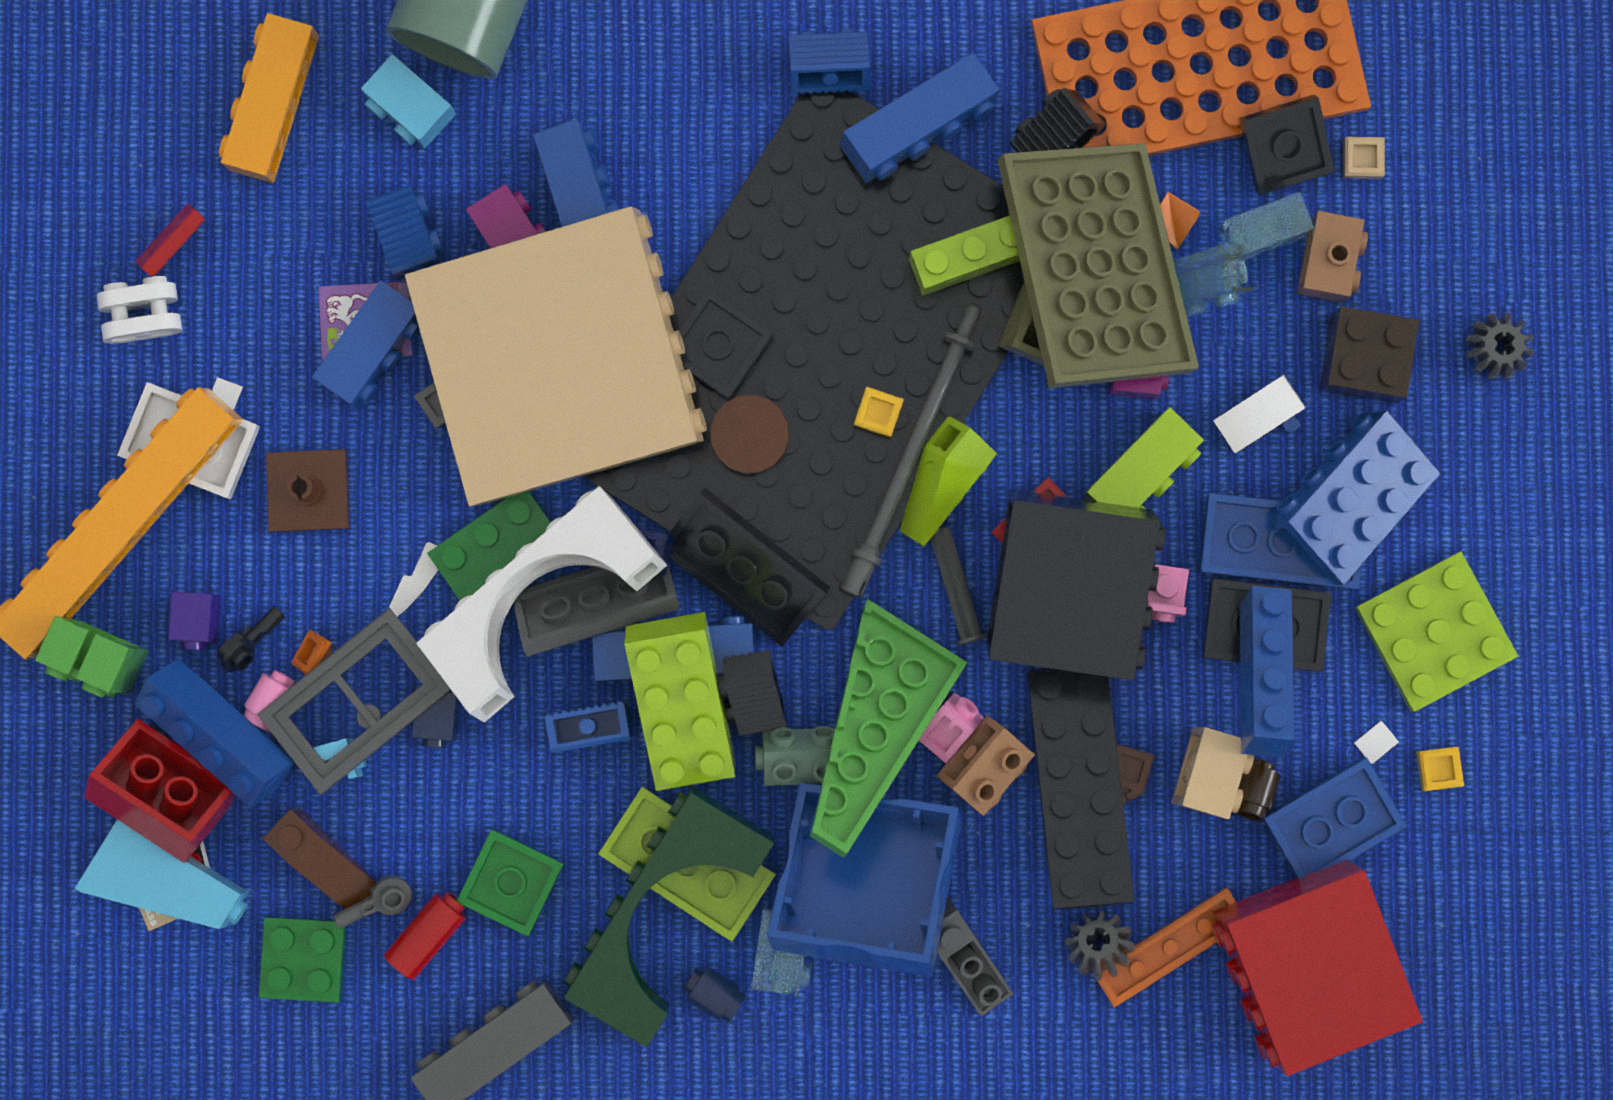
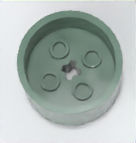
(458, 33)

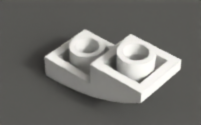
(1259, 414)

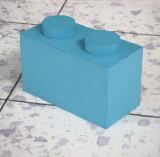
(408, 102)

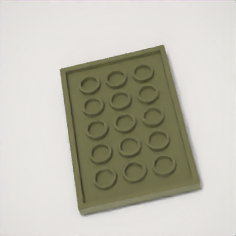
(1097, 264)

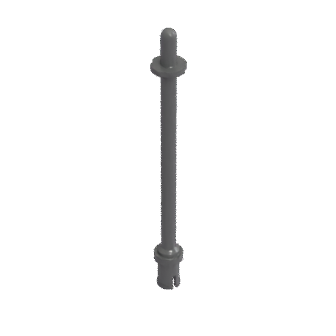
(867, 554)

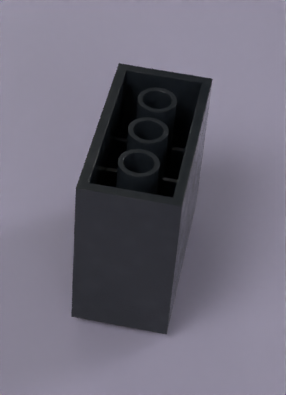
(1074, 585)

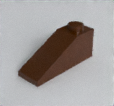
(319, 858)

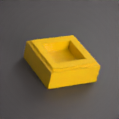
(878, 412)
(1440, 768)

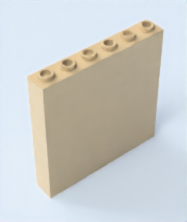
(556, 356)

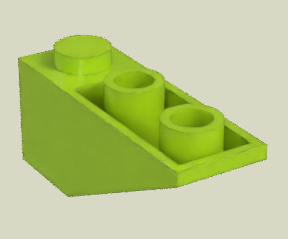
(944, 475)

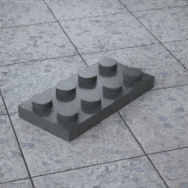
(587, 606)

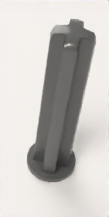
(956, 587)

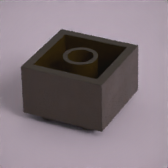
(1369, 355)

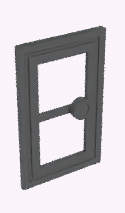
(379, 728)

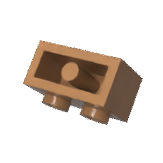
(985, 765)

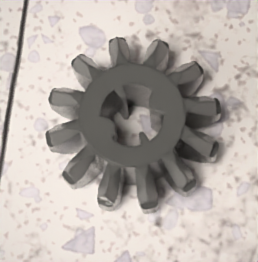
(1513, 349)
(1087, 937)

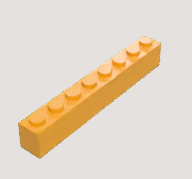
(118, 520)

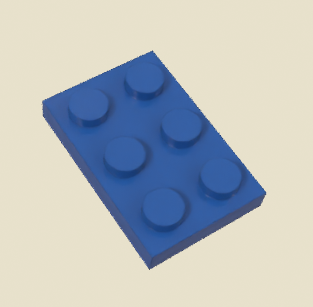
(1334, 819)

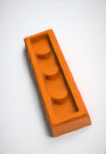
(1165, 950)

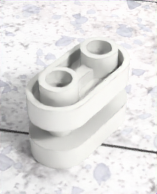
(120, 298)

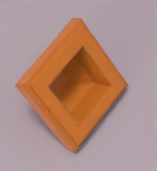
(312, 652)

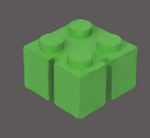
(92, 656)

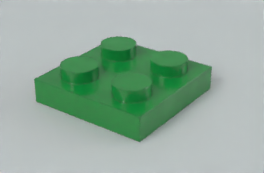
(510, 882)
(302, 959)

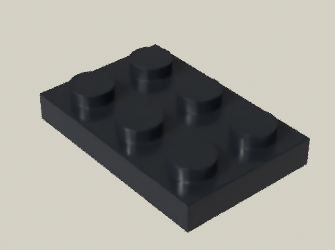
(1309, 623)

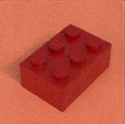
(159, 791)

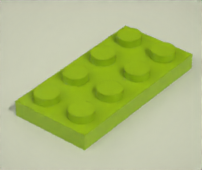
(709, 893)

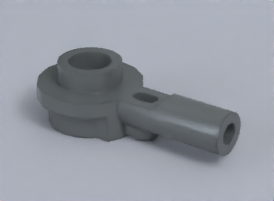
(388, 896)

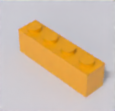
(269, 97)

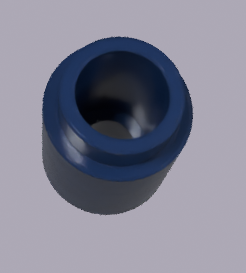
(714, 994)

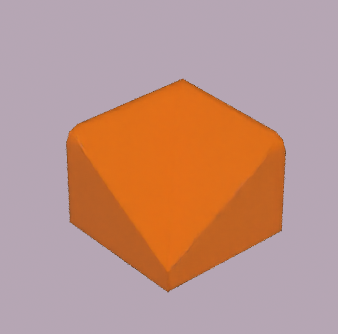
(1178, 218)

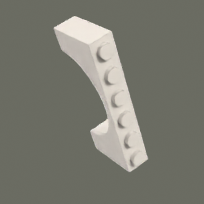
(468, 639)

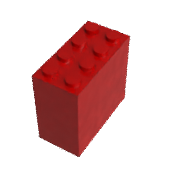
(1315, 967)

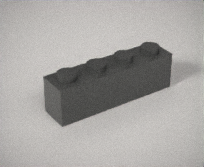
(494, 1046)

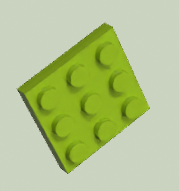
(1436, 632)

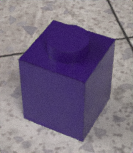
(194, 619)

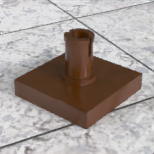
(308, 491)

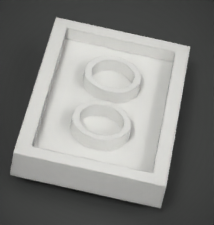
(223, 468)

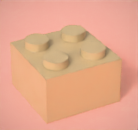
(1212, 773)

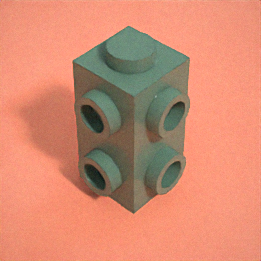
(794, 755)

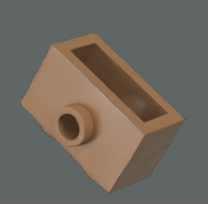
(1332, 257)

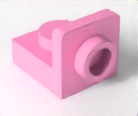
(1169, 595)
(951, 726)

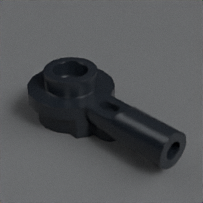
(238, 650)

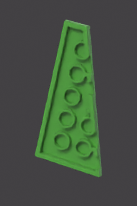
(885, 707)

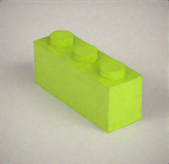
(964, 256)
(1148, 463)

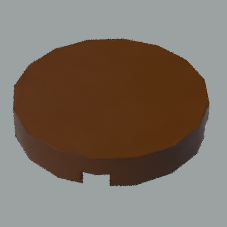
(749, 434)

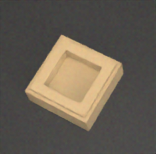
(1364, 157)

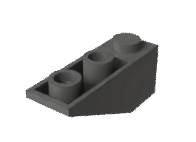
(970, 963)

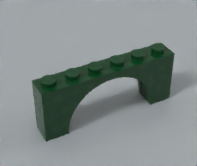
(696, 835)

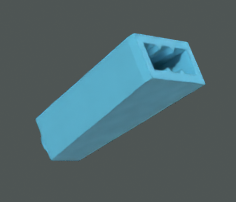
(147, 877)

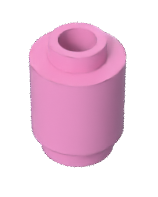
(265, 692)

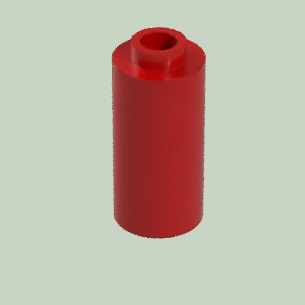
(426, 935)

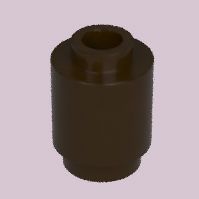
(1258, 790)

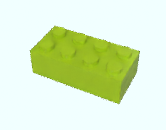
(680, 701)

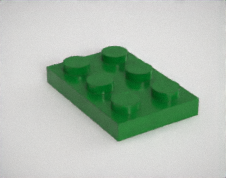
(489, 543)

